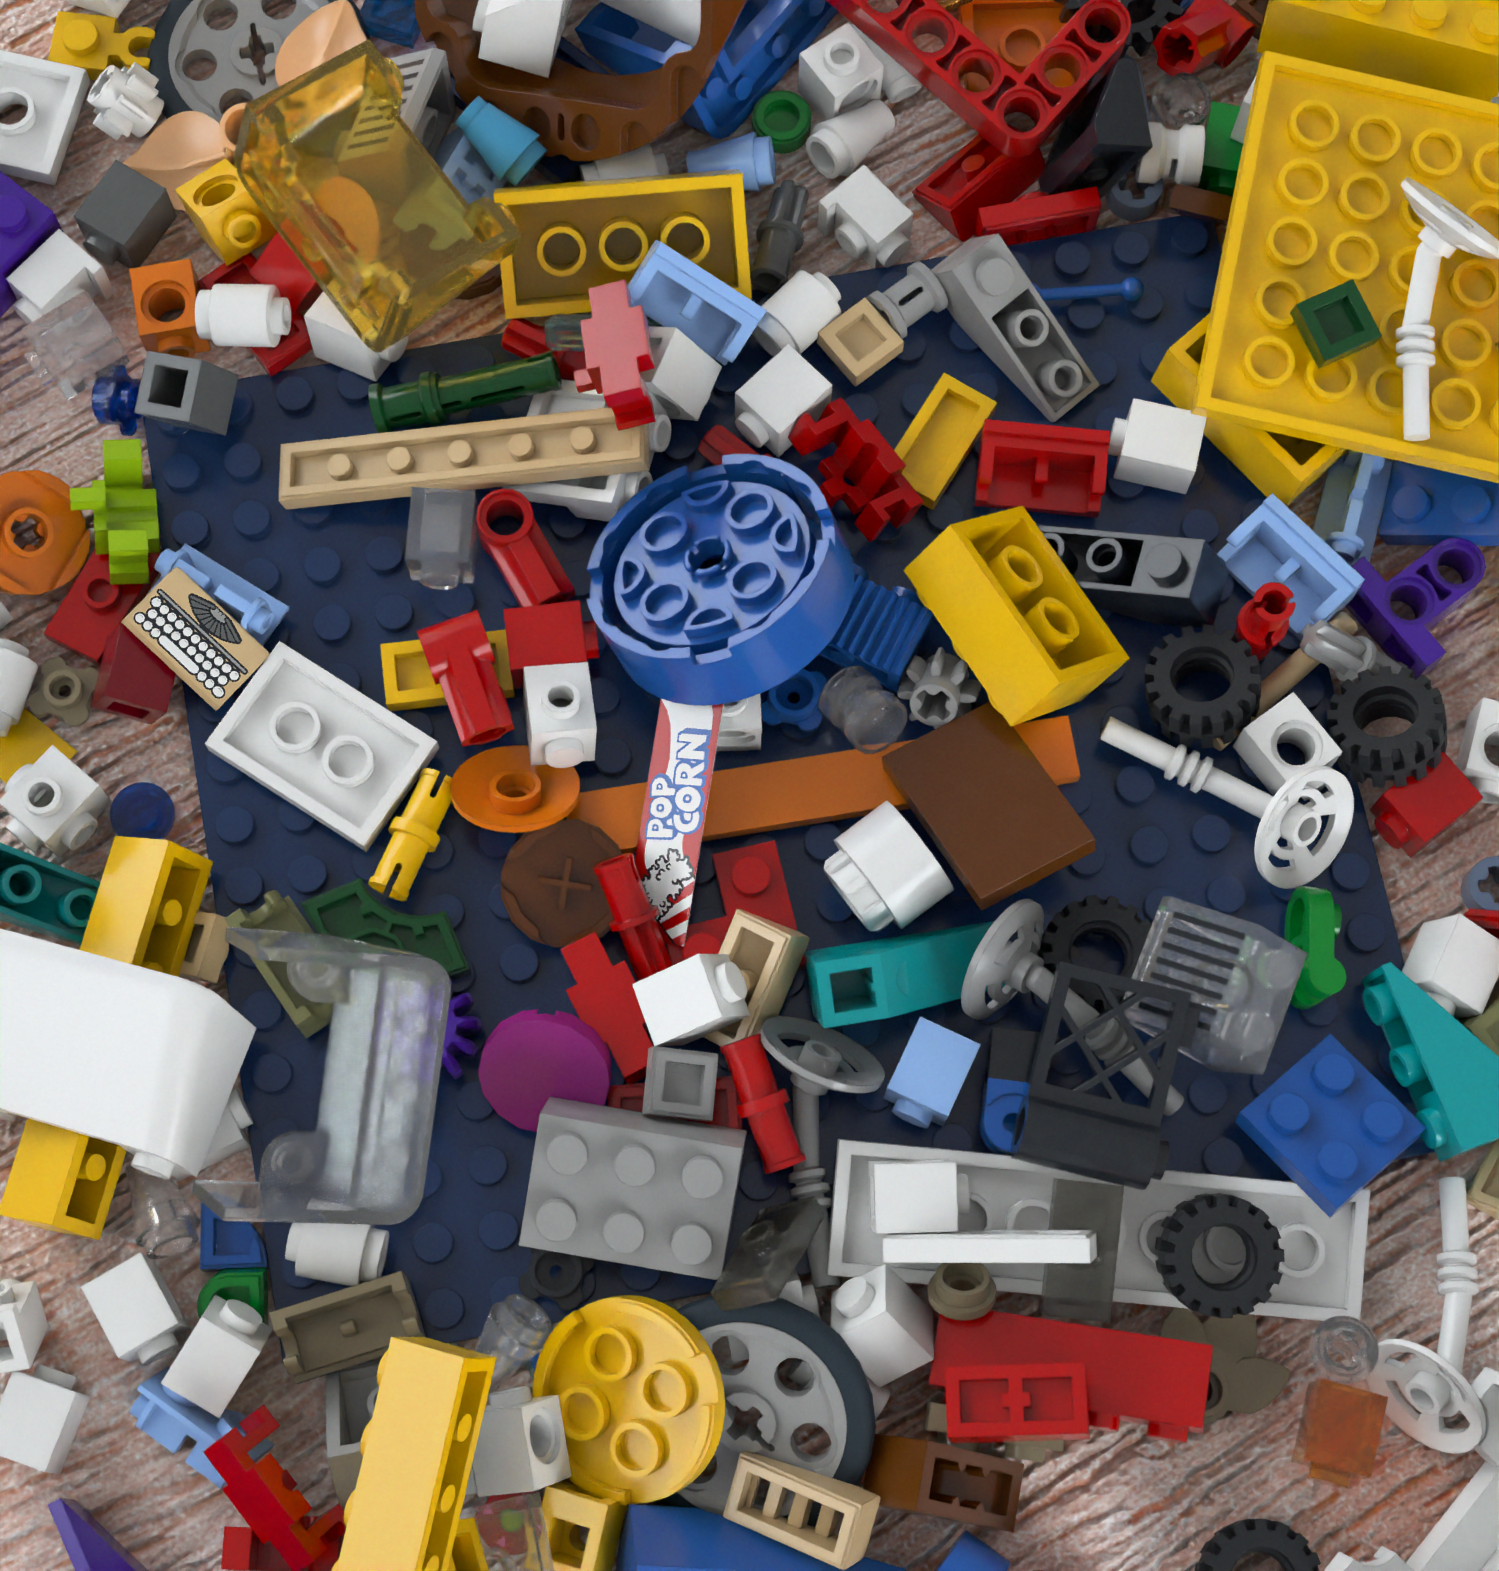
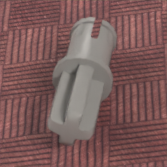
(1343, 652)

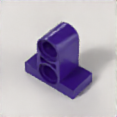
(1425, 593)

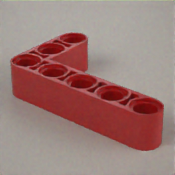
(1008, 90)

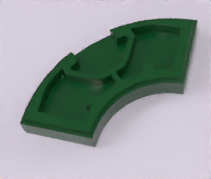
(356, 915)

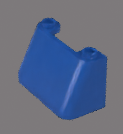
(750, 65)

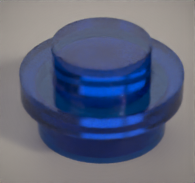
(142, 811)

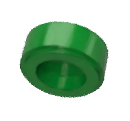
(784, 118)

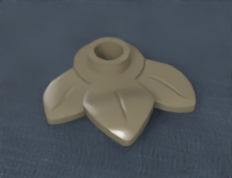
(1236, 1377)

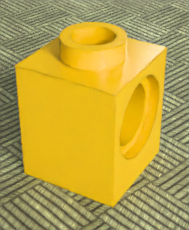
(225, 212)

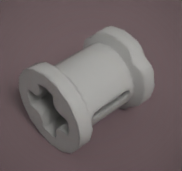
(926, 293)

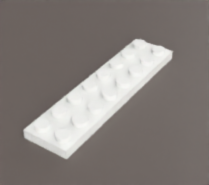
(1320, 1253)

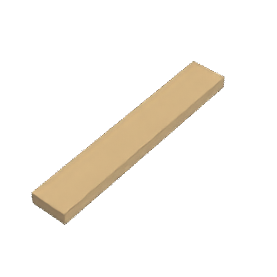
(460, 457)

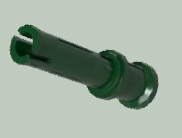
(438, 397)

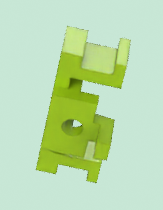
(122, 512)

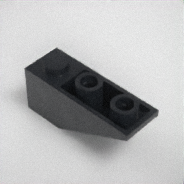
(1143, 574)

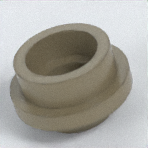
(962, 1291)

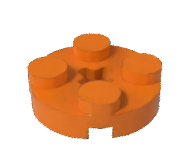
(61, 533)

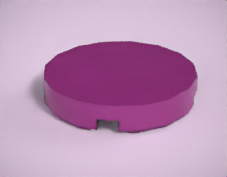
(540, 1059)

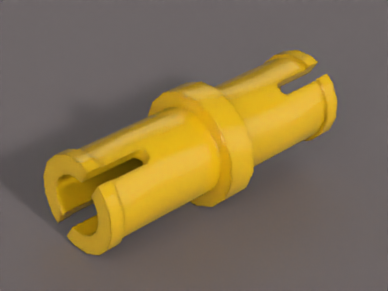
(413, 835)

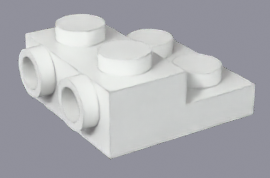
(599, 495)

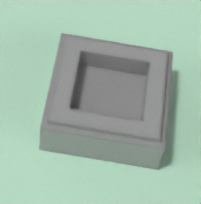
(680, 1084)

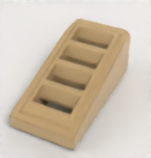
(834, 1495)

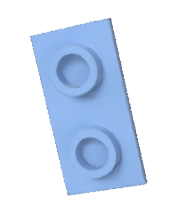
(1353, 504)
(243, 601)
(173, 1418)

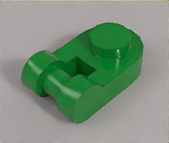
(1313, 926)

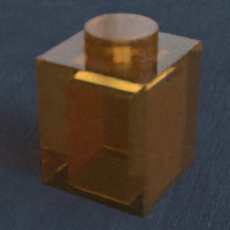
(1339, 1432)

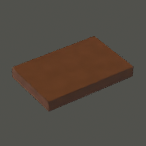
(988, 805)

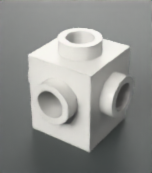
(53, 804)

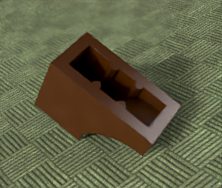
(944, 1482)

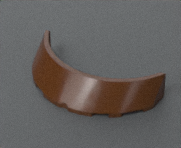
(579, 109)

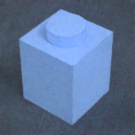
(930, 1074)

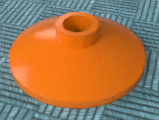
(511, 796)

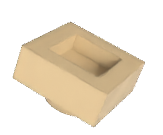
(860, 342)
(206, 948)

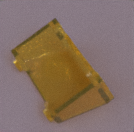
(366, 197)

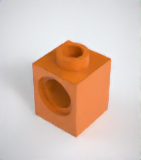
(161, 289)

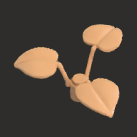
(195, 142)

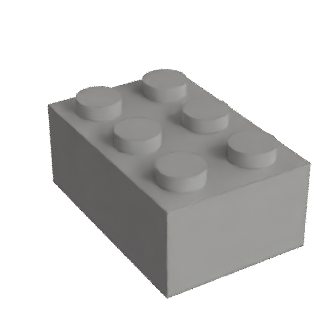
(632, 1188)

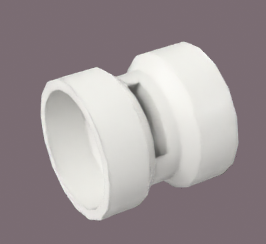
(1173, 155)

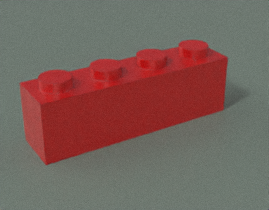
(1127, 1372)

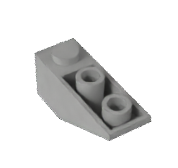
(1013, 324)

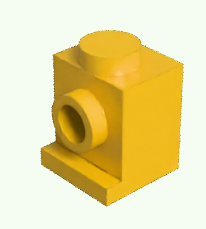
(564, 1513)

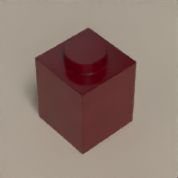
(132, 679)

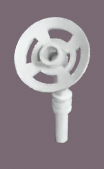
(1444, 233)
(1279, 814)
(1435, 1380)

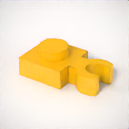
(96, 43)

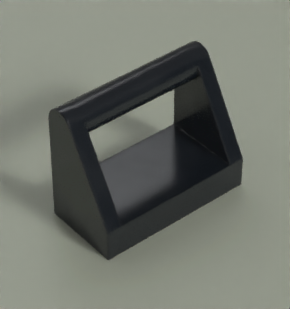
(1100, 135)

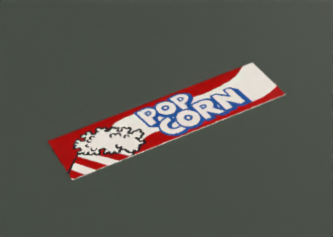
(676, 811)

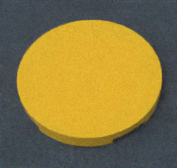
(633, 1397)

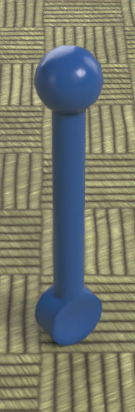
(1130, 289)

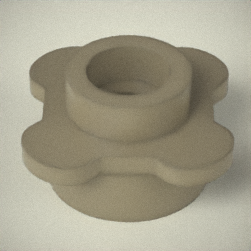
(72, 709)

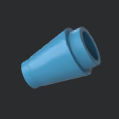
(501, 141)

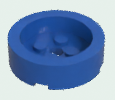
(728, 628)

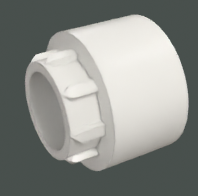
(886, 870)

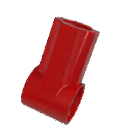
(1203, 35)
(524, 556)
(462, 665)

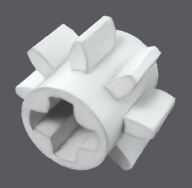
(125, 101)

